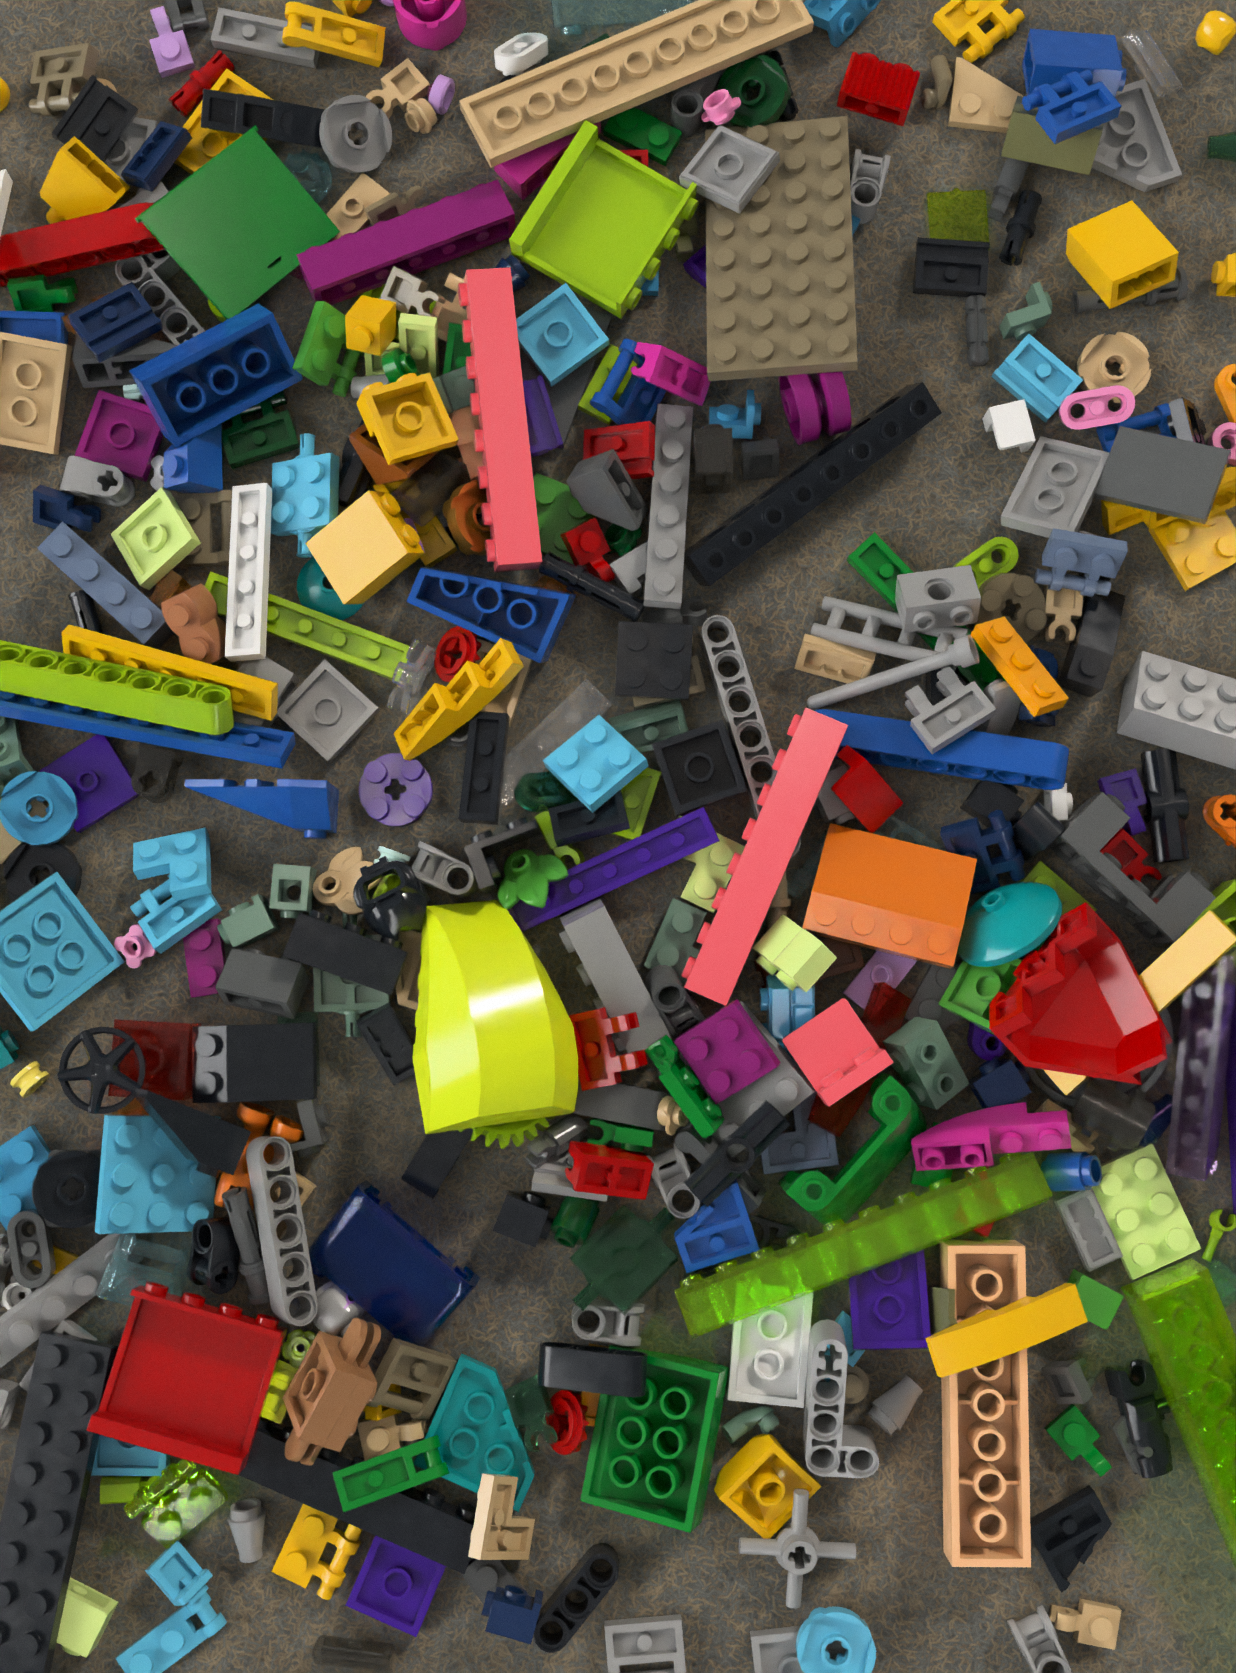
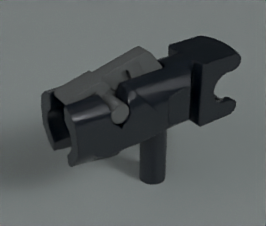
(1140, 1419)

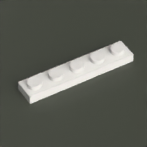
(248, 572)

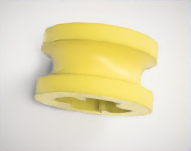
(29, 1079)

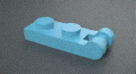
(171, 1638)

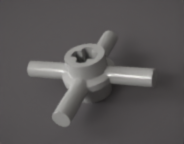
(792, 1536)

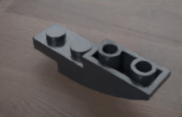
(273, 118)

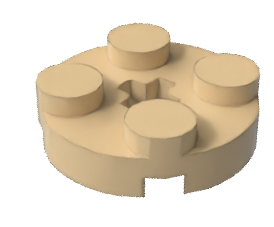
(1111, 348)

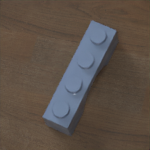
(106, 586)

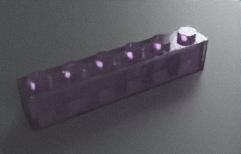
(1202, 1071)

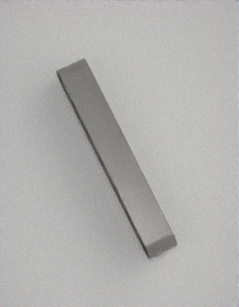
(735, 721)

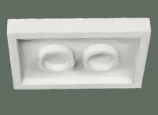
(771, 1355)

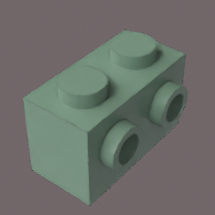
(926, 1062)

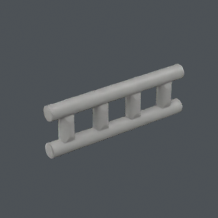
(874, 618)

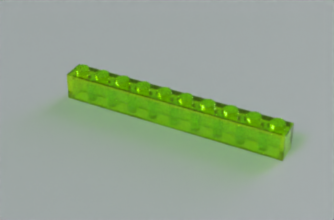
(861, 1244)

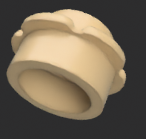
(420, 116)

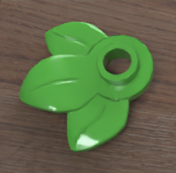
(531, 879)

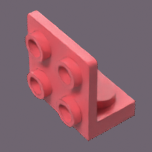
(836, 1052)

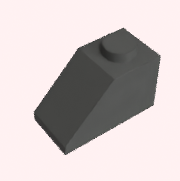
(607, 490)

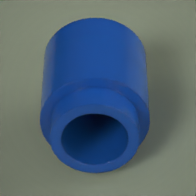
(1071, 1171)

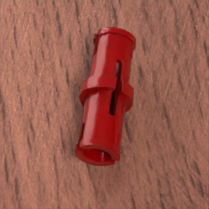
(192, 92)

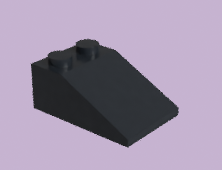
(254, 1062)

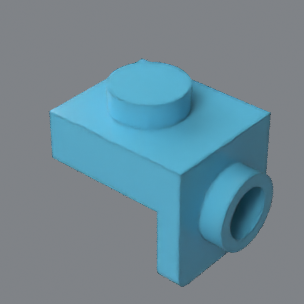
(179, 1575)

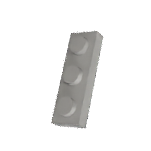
(258, 37)

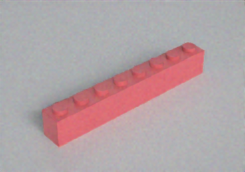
(501, 419)
(765, 856)

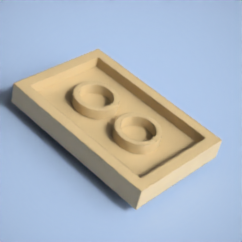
(32, 392)

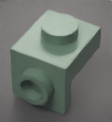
(1030, 318)

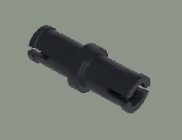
(1020, 228)

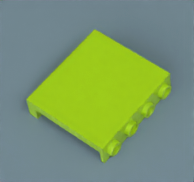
(602, 223)

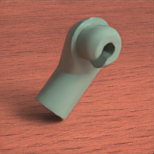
(748, 1420)

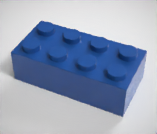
(216, 374)

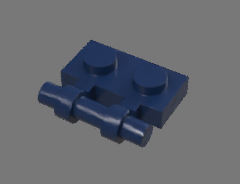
(971, 841)

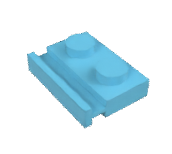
(1037, 377)

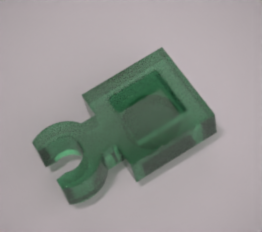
(529, 1407)

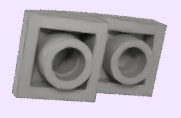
(1006, 705)

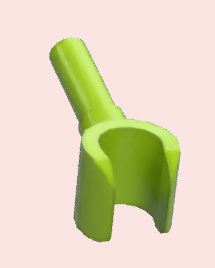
(1217, 1232)

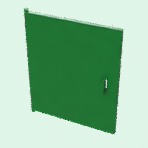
(236, 222)

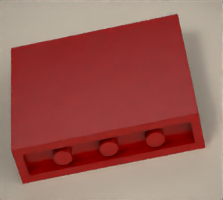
(190, 1378)

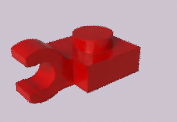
(586, 546)

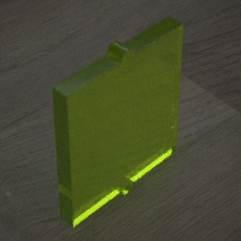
(958, 215)

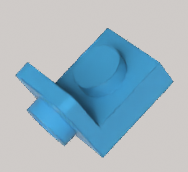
(739, 419)

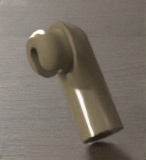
(942, 82)

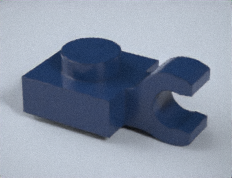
(55, 506)

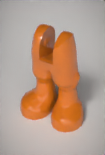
(256, 1119)

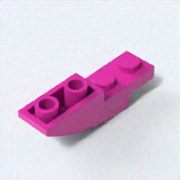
(978, 1135)

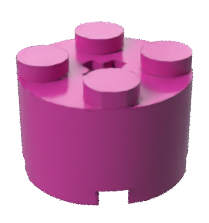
(431, 22)

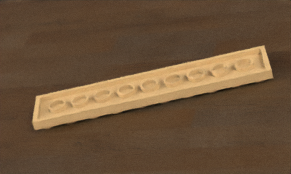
(627, 71)

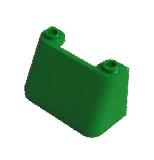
(870, 1165)

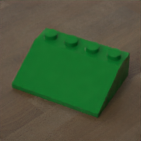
(658, 1449)

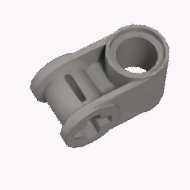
(866, 182)
(97, 482)
(437, 869)
(672, 1179)
(610, 1324)
(1039, 1641)

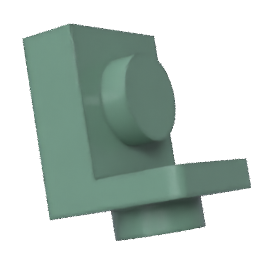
(454, 389)

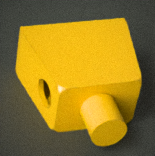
(79, 184)

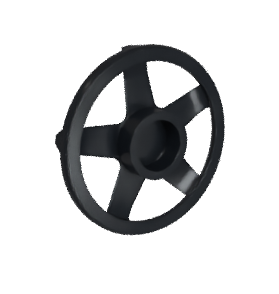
(101, 1070)

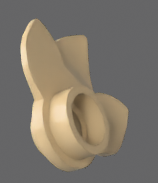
(345, 872)

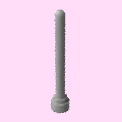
(961, 653)

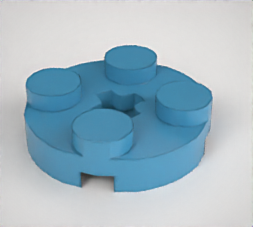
(41, 786)

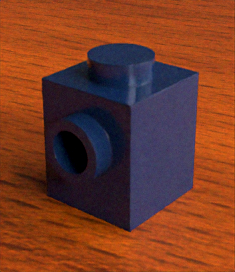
(999, 1083)

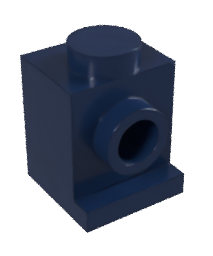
(512, 1612)

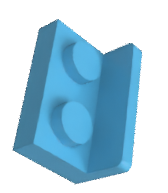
(839, 16)

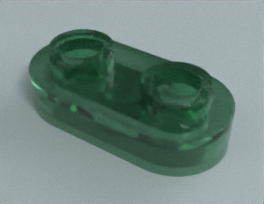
(541, 791)

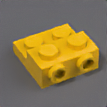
(407, 417)

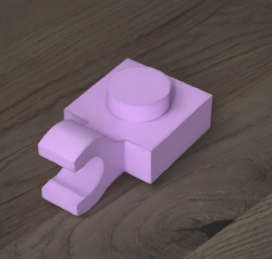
(171, 47)

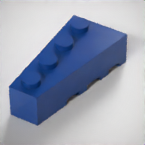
(495, 608)

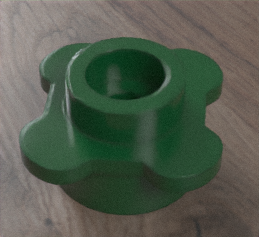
(621, 539)

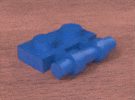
(1077, 111)

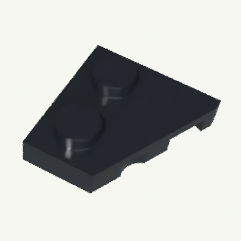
(1068, 1533)

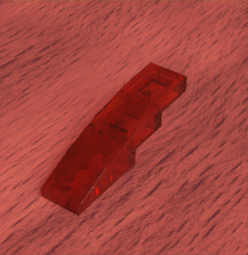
(881, 1018)

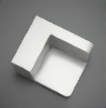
(1010, 425)

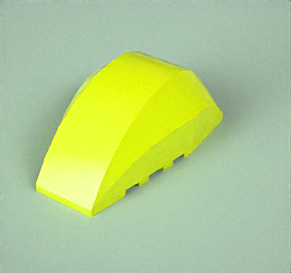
(488, 1024)

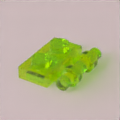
(182, 1509)

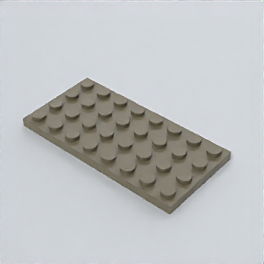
(785, 263)

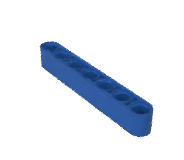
(971, 756)

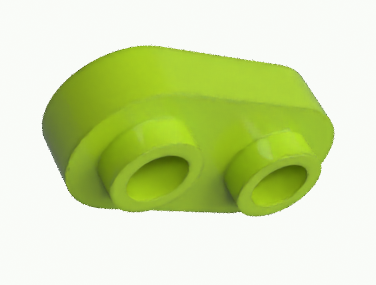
(982, 563)

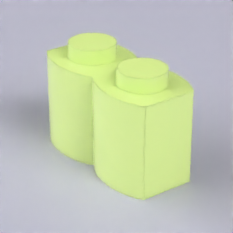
(794, 954)

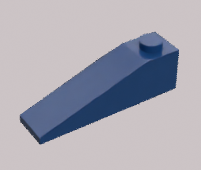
(295, 803)

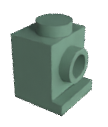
(283, 879)
(248, 923)

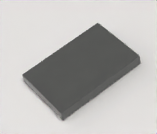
(1162, 474)

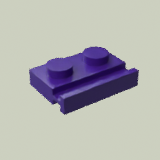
(541, 422)

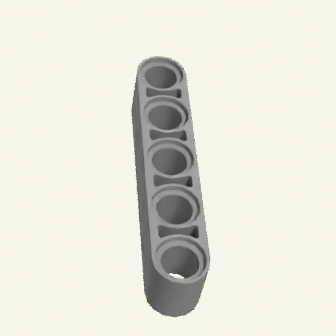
(294, 1243)

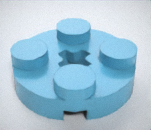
(832, 1625)

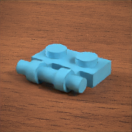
(173, 919)

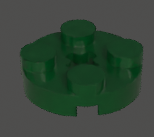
(773, 95)

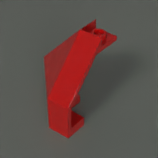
(1080, 1006)

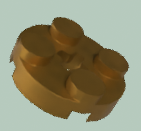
(462, 520)

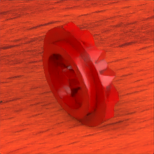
(453, 642)
(571, 1431)

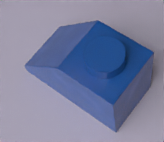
(195, 464)

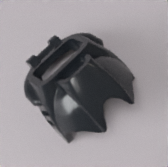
(396, 908)

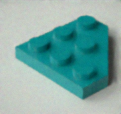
(478, 1430)

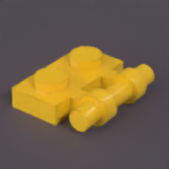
(962, 20)
(305, 1546)

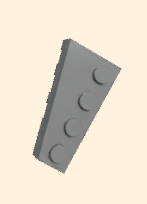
(612, 973)

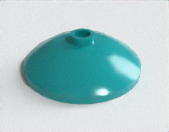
(1008, 923)

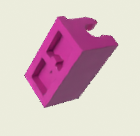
(672, 372)

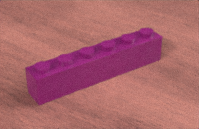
(410, 242)

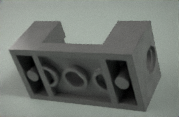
(1156, 914)

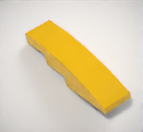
(1119, 517)
(451, 706)
(1006, 1330)

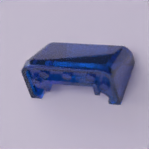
(389, 1267)

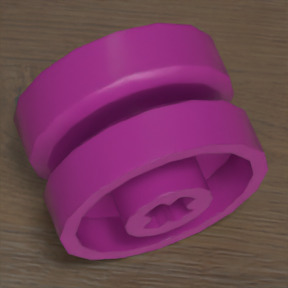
(815, 403)

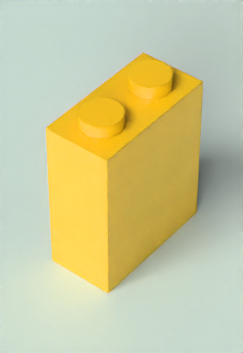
(1121, 254)
(365, 547)

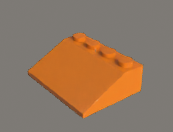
(890, 896)

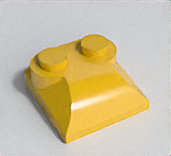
(761, 1484)

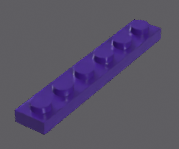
(620, 867)

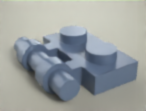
(1080, 553)

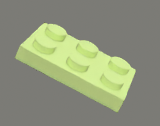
(1144, 1212)

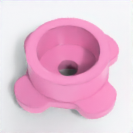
(720, 107)
(125, 945)

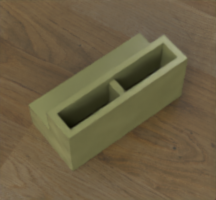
(1030, 143)

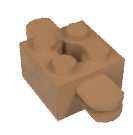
(331, 1391)

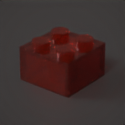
(166, 1055)

